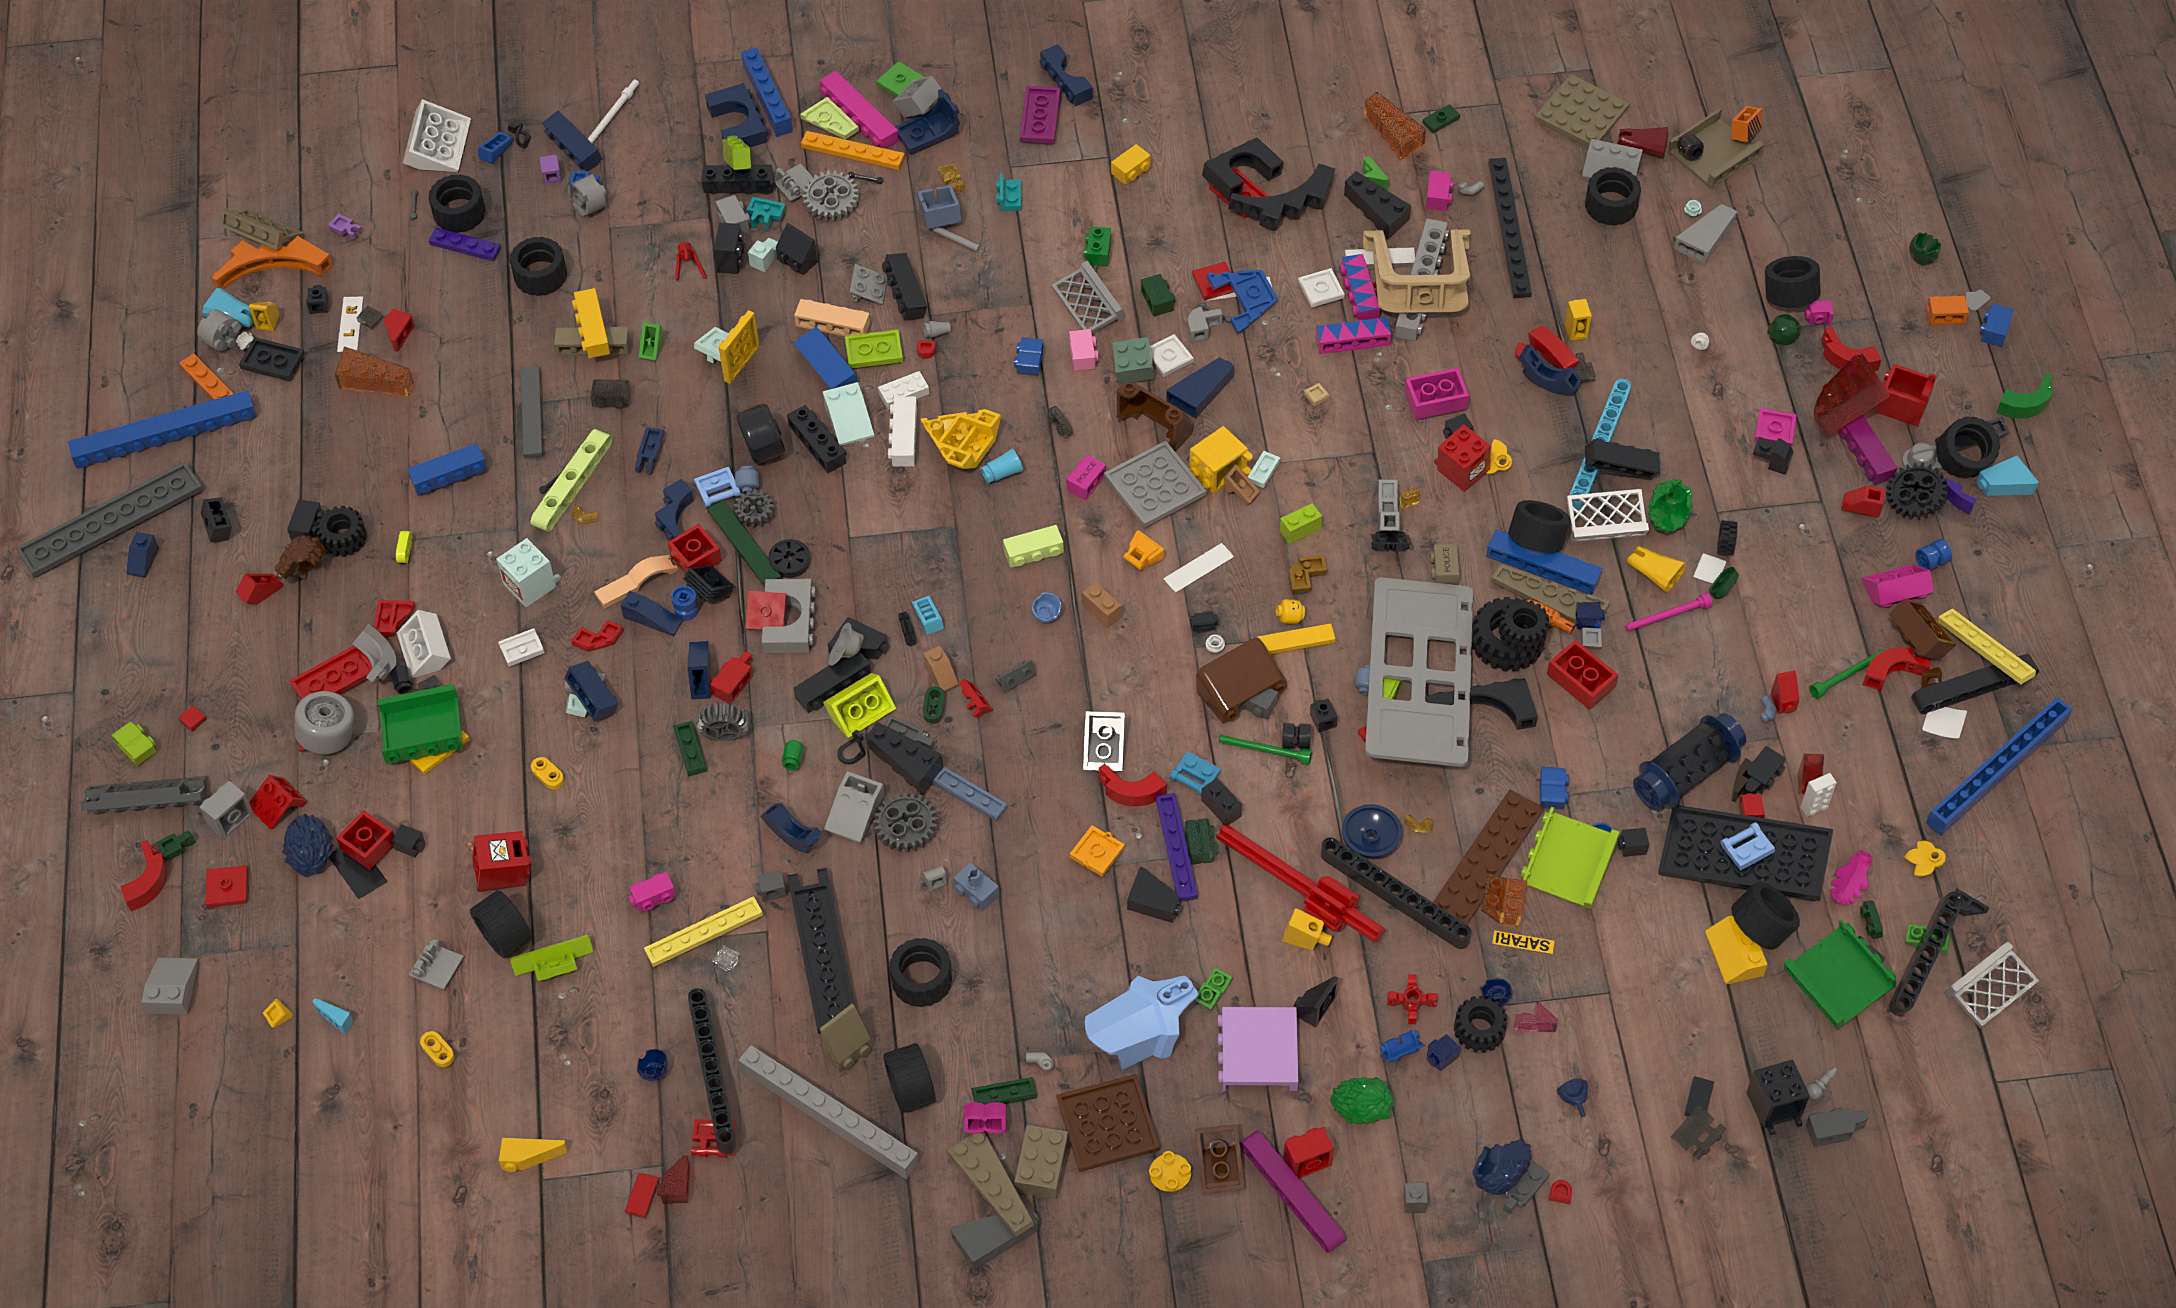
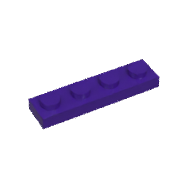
(464, 244)

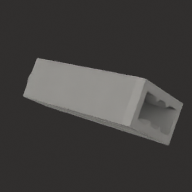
(1706, 234)

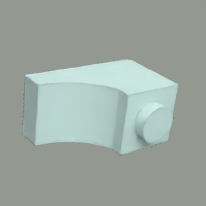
(762, 254)

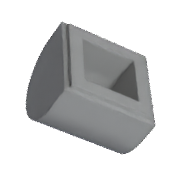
(935, 878)

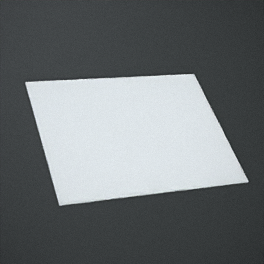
(1709, 568)

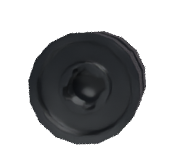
(1296, 736)

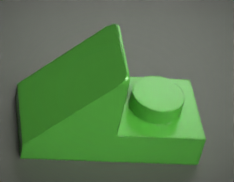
(1374, 173)

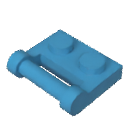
(1197, 769)

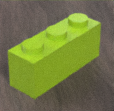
(736, 153)

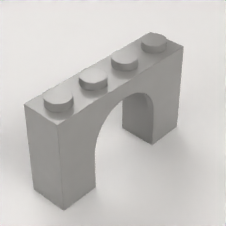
(797, 636)

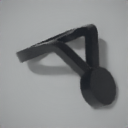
(517, 129)
(857, 737)

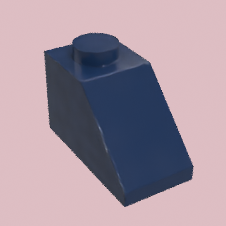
(141, 554)

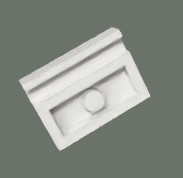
(521, 647)

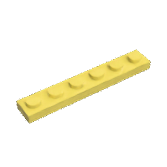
(1986, 646)
(703, 931)

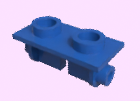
(1409, 1044)

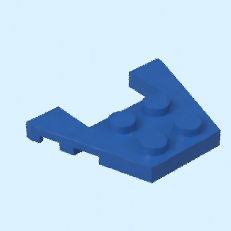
(1252, 292)

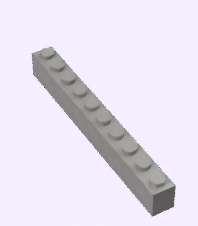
(828, 1112)

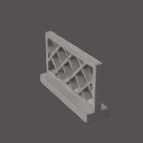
(1098, 288)
(1984, 968)

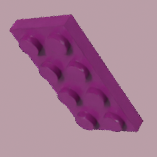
(1040, 114)

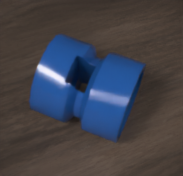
(1933, 554)
(685, 603)

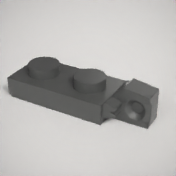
(910, 731)
(1526, 1187)

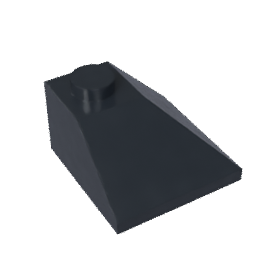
(1316, 1001)

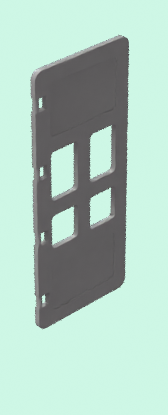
(1417, 728)

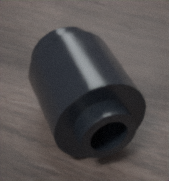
(1203, 621)
(401, 679)

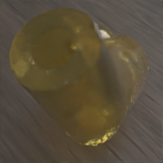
(582, 516)

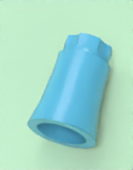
(1002, 467)

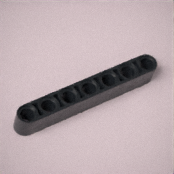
(1965, 687)
(1920, 960)

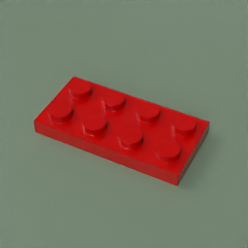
(334, 674)

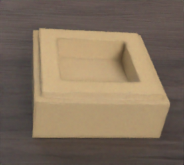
(1316, 394)

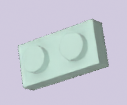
(1264, 469)

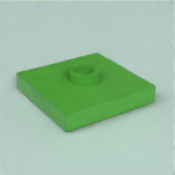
(897, 78)

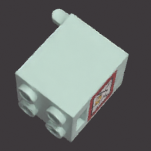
(526, 572)

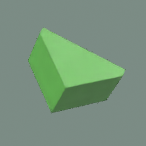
(651, 341)

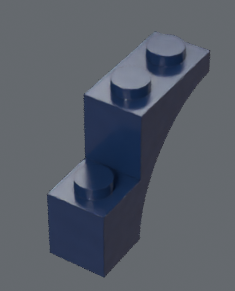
(676, 499)

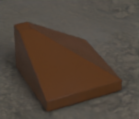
(1931, 677)

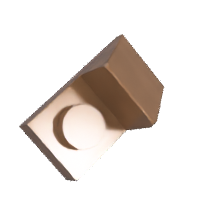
(1239, 483)

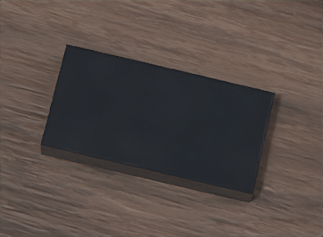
(1699, 1095)

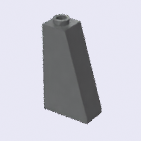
(988, 1238)

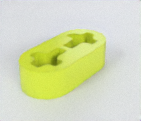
(404, 546)

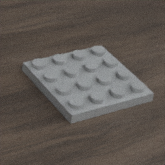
(1155, 484)

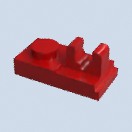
(978, 701)

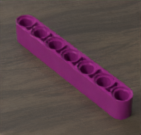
(1292, 1191)

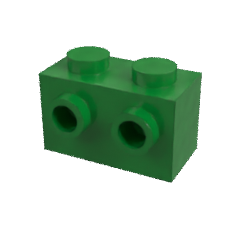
(1098, 246)

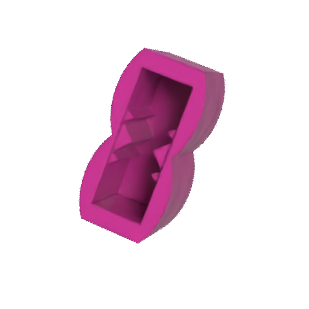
(984, 1117)

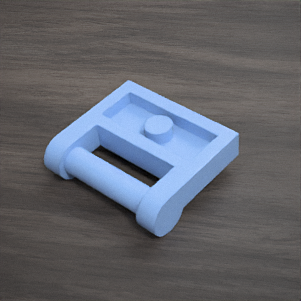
(714, 482)
(1751, 851)

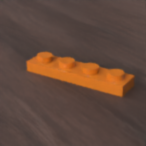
(204, 377)

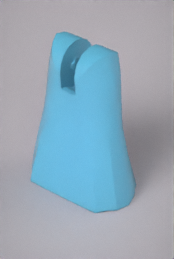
(230, 305)

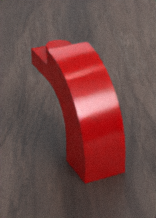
(1840, 355)
(1891, 661)
(1131, 793)
(150, 883)

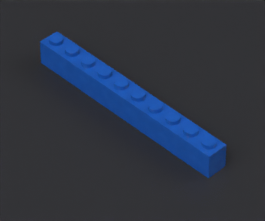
(162, 429)
(1999, 766)

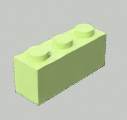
(1033, 546)

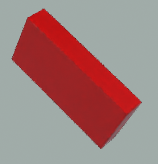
(642, 1195)

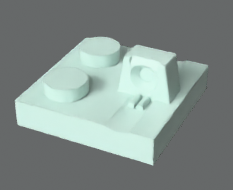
(710, 343)

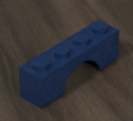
(1076, 89)

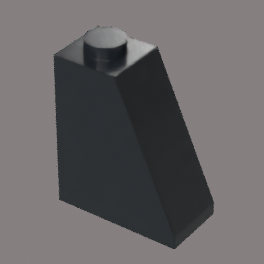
(873, 644)
(1153, 898)

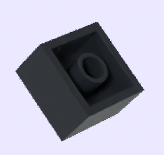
(729, 248)

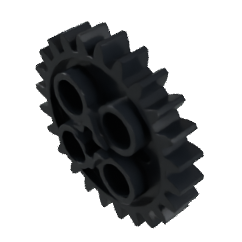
(1917, 490)

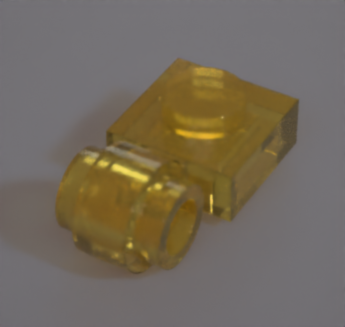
(952, 176)

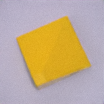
(277, 1013)

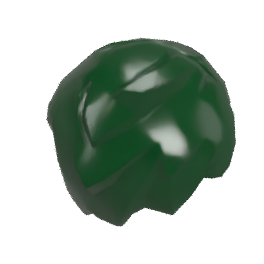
(1924, 248)
(1784, 329)

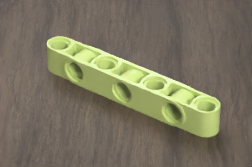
(571, 480)

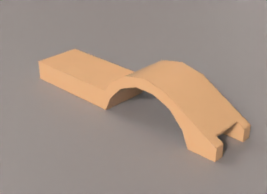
(633, 580)

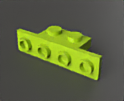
(552, 959)

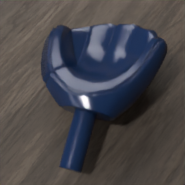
(1574, 1093)

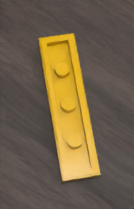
(1298, 638)

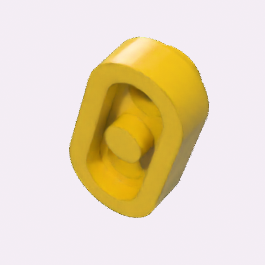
(545, 773)
(438, 1050)

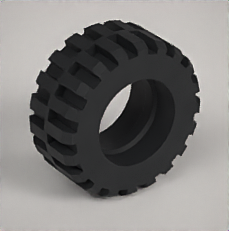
(1491, 648)

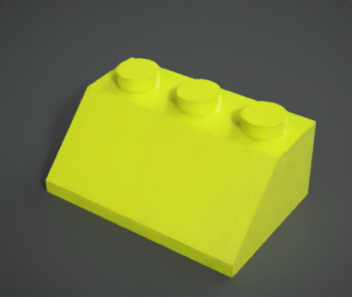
(860, 704)

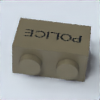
(1445, 564)

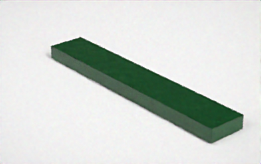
(742, 542)

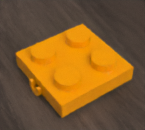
(1097, 850)

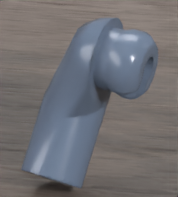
(1770, 709)

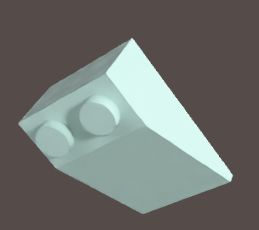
(848, 414)

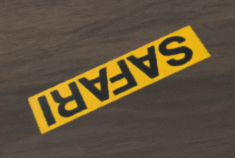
(1523, 942)

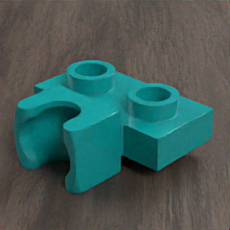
(765, 211)

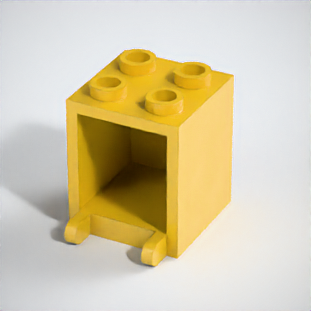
(1216, 456)

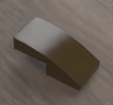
(1740, 780)

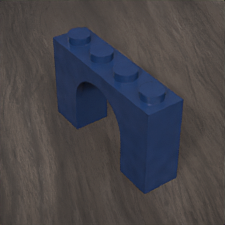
(738, 100)

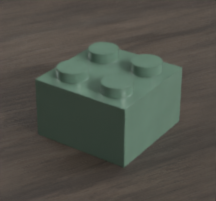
(1133, 360)

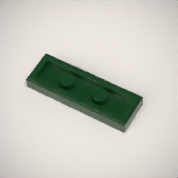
(690, 748)
(1005, 1092)

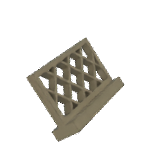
(258, 227)

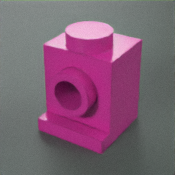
(1819, 312)

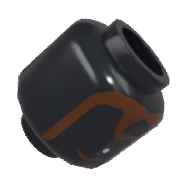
(1690, 147)

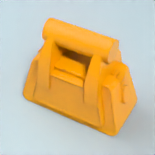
(1145, 549)

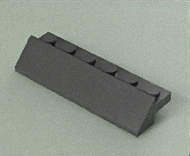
(145, 794)

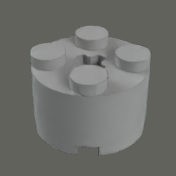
(587, 195)
(219, 330)

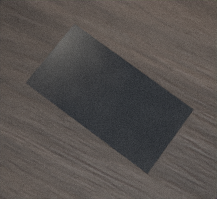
(357, 876)

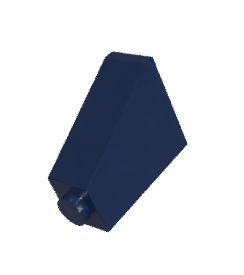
(699, 670)

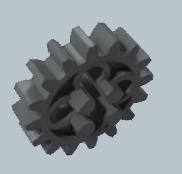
(764, 509)

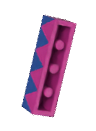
(1359, 287)
(1353, 335)

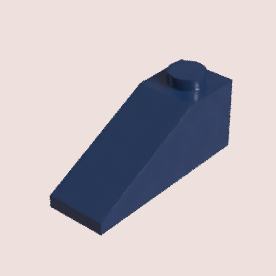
(650, 614)

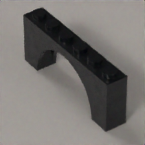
(1508, 696)

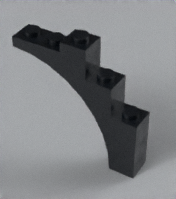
(1289, 204)

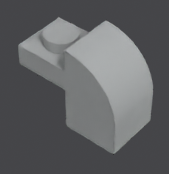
(1200, 322)

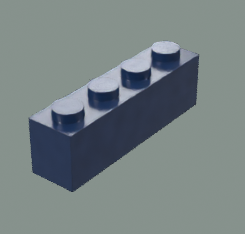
(572, 141)

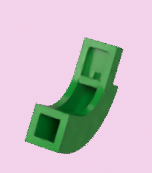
(2026, 405)

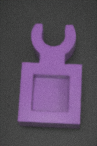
(343, 225)

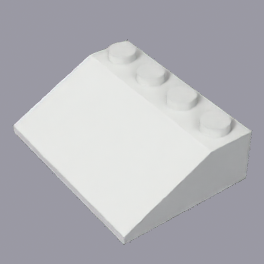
(436, 138)

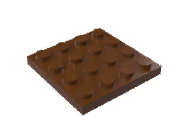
(1107, 1122)

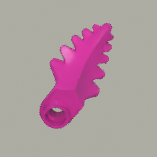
(1851, 878)

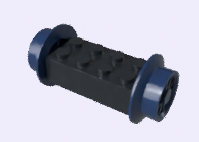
(1689, 761)

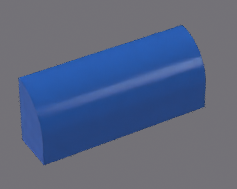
(825, 359)

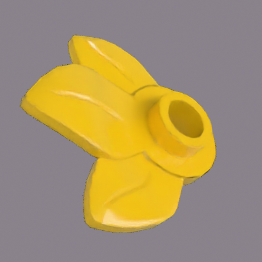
(1499, 454)
(1923, 858)

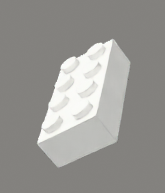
(907, 386)
(1818, 794)

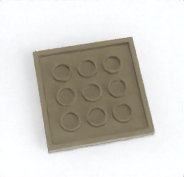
(1581, 111)

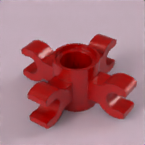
(1412, 1006)

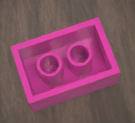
(1436, 393)

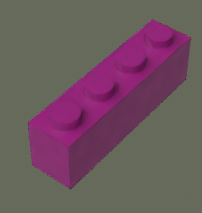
(1868, 450)

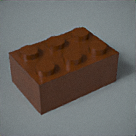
(1921, 629)

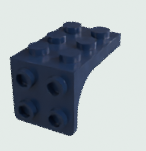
(931, 127)

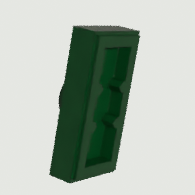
(1441, 118)

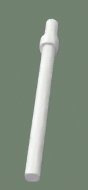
(626, 94)

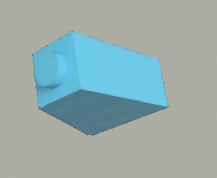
(2007, 478)

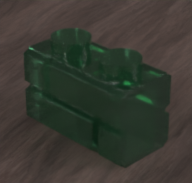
(1199, 841)

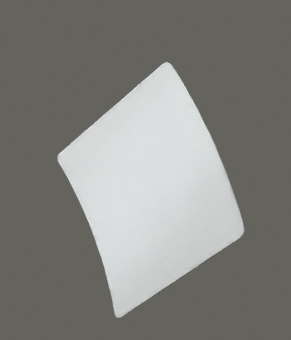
(1945, 722)

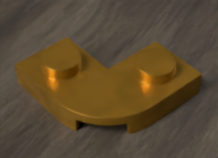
(1304, 568)

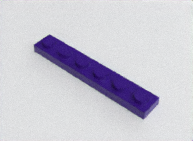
(1176, 847)

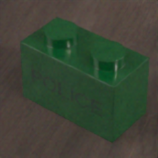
(1157, 295)

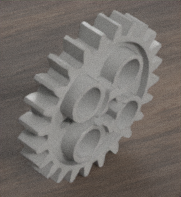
(830, 190)

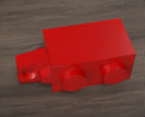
(732, 678)

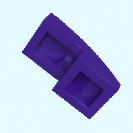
(1959, 499)

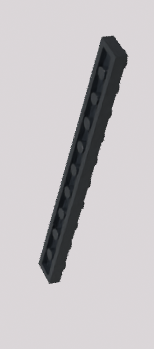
(1509, 228)

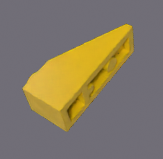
(526, 1153)

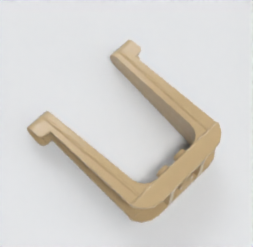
(1420, 292)

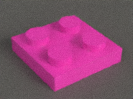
(1775, 425)

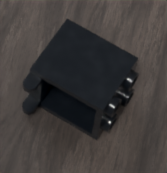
(1778, 1095)

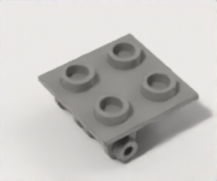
(792, 181)
(867, 284)
(436, 965)

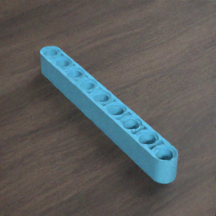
(1605, 431)

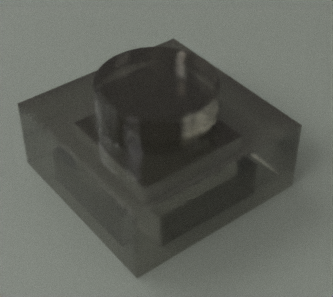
(369, 317)

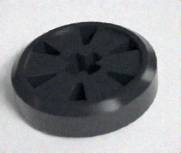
(790, 547)

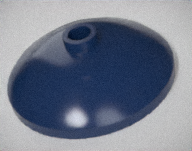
(1373, 822)

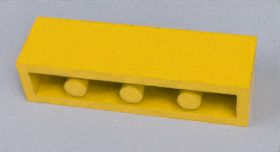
(591, 323)

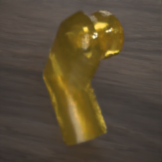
(1419, 827)

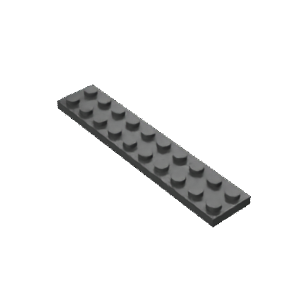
(109, 519)

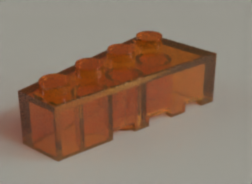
(1394, 125)
(372, 374)

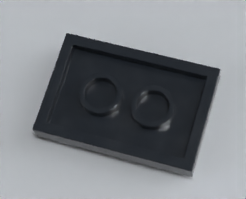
(272, 359)

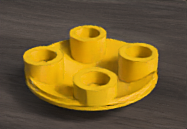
(1170, 1172)

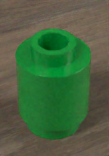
(792, 755)

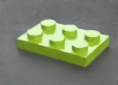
(873, 349)

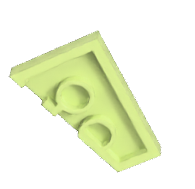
(830, 118)

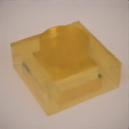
(1409, 497)

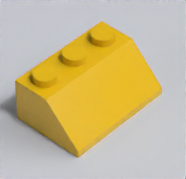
(1735, 952)

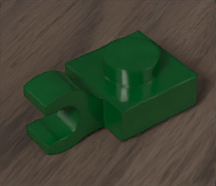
(172, 845)

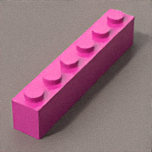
(859, 110)

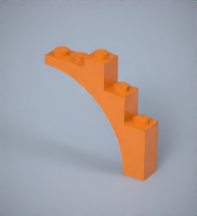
(248, 259)

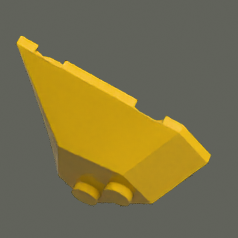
(964, 436)

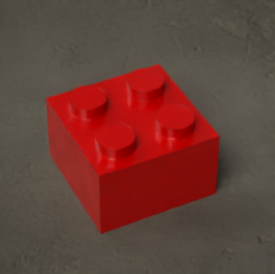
(694, 549)
(366, 839)
(1308, 1152)

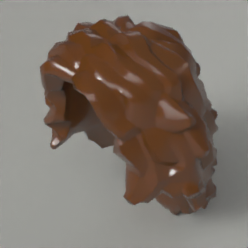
(299, 557)

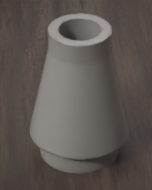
(933, 329)

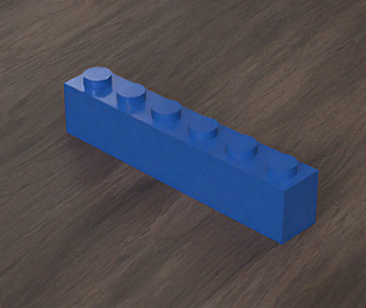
(766, 92)
(1551, 566)

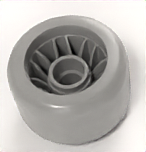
(324, 722)

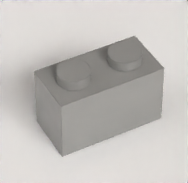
(732, 211)

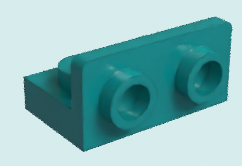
(1009, 195)

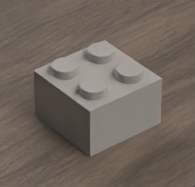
(917, 97)
(226, 810)

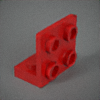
(274, 799)

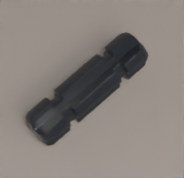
(907, 628)

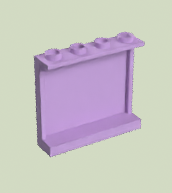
(1258, 1046)

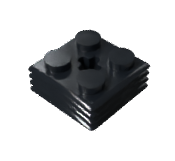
(708, 583)

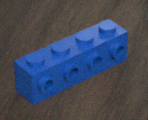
(447, 469)

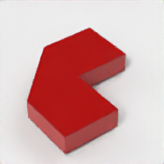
(591, 641)

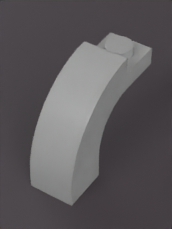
(1387, 506)
(378, 652)

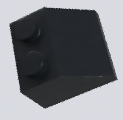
(796, 249)

